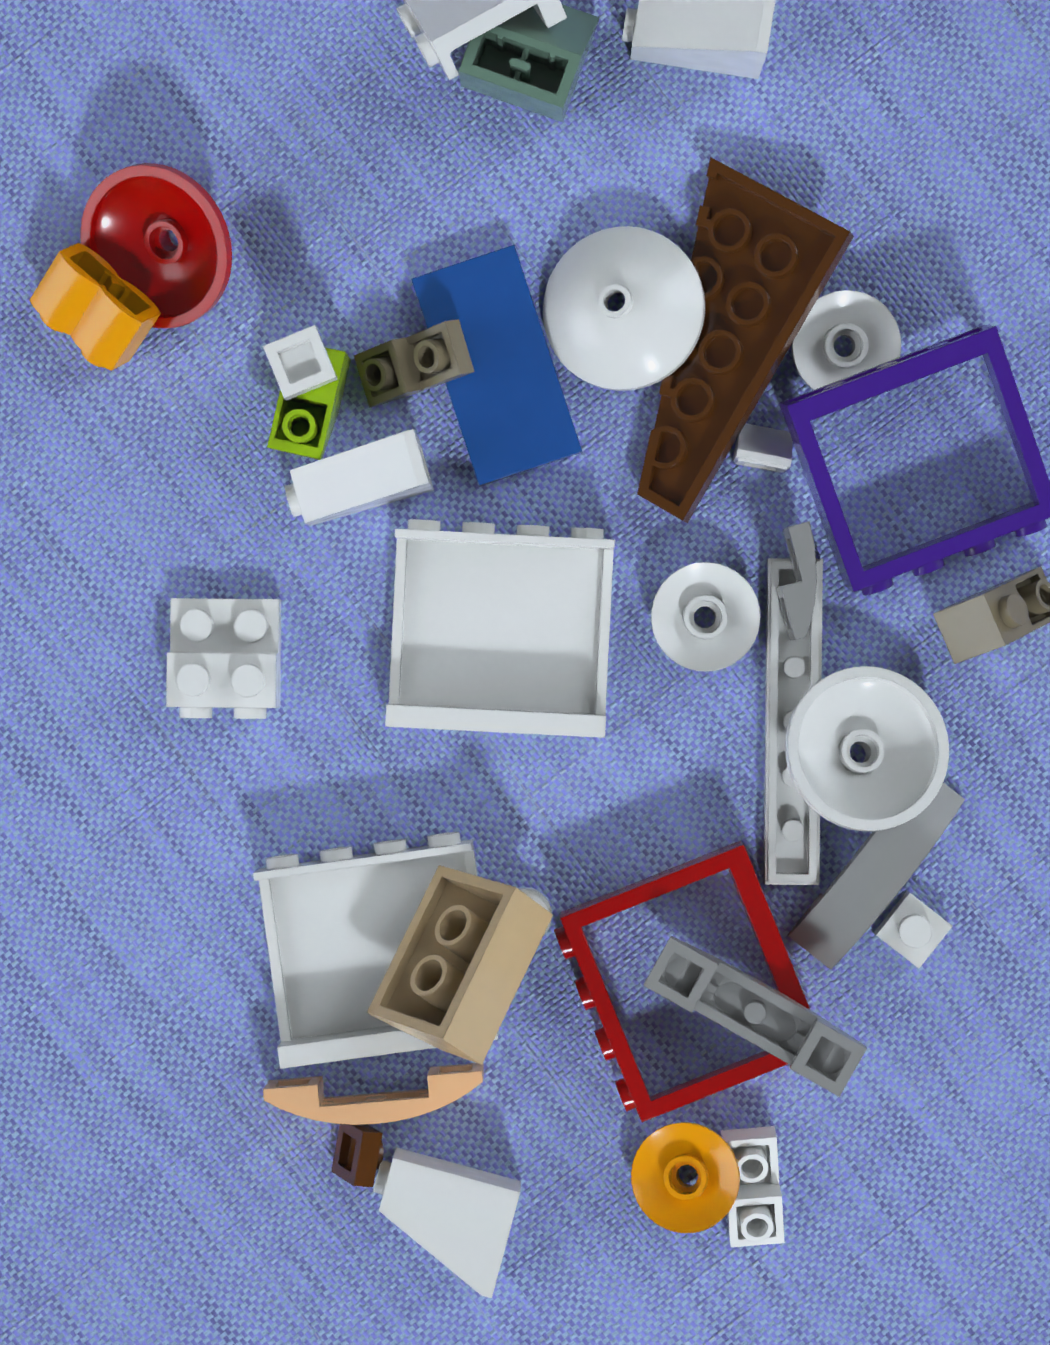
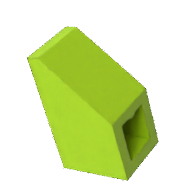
(306, 421)

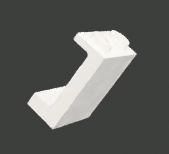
(452, 23)

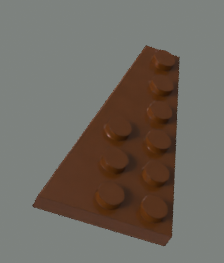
(760, 278)

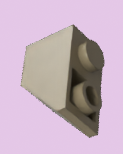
(995, 615)

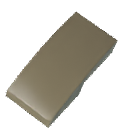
(414, 363)

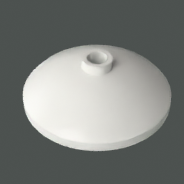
(651, 330)
(901, 741)

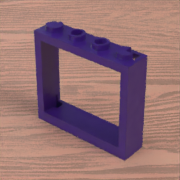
(886, 377)

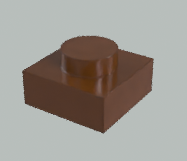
(358, 1154)

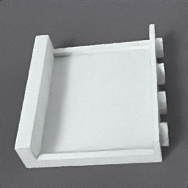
(500, 630)
(334, 937)

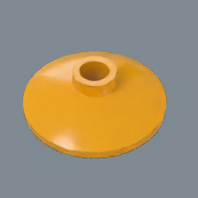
(667, 1198)

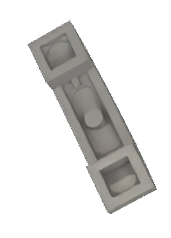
(872, 881)
(756, 1014)

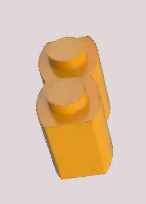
(94, 307)

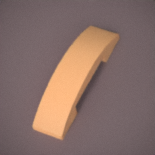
(306, 1097)

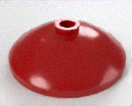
(130, 229)

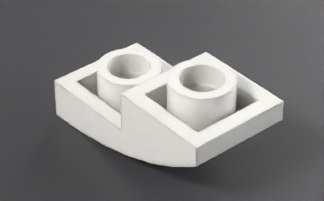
(758, 1207)

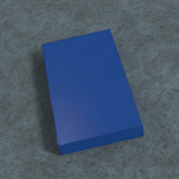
(513, 401)

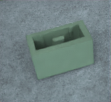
(529, 62)

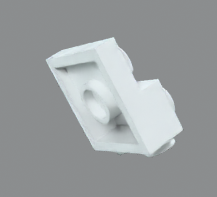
(224, 656)

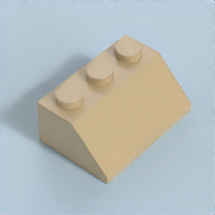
(461, 963)

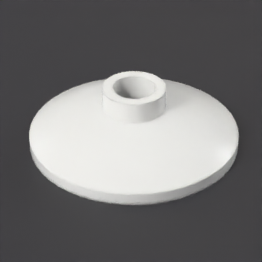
(848, 314)
(734, 610)

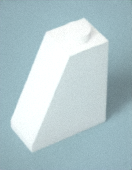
(702, 34)
(359, 479)
(451, 1212)

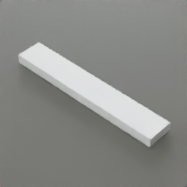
(791, 670)

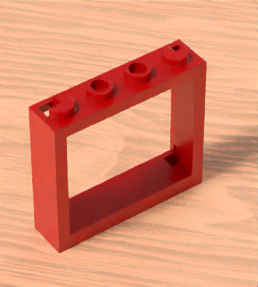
(595, 994)

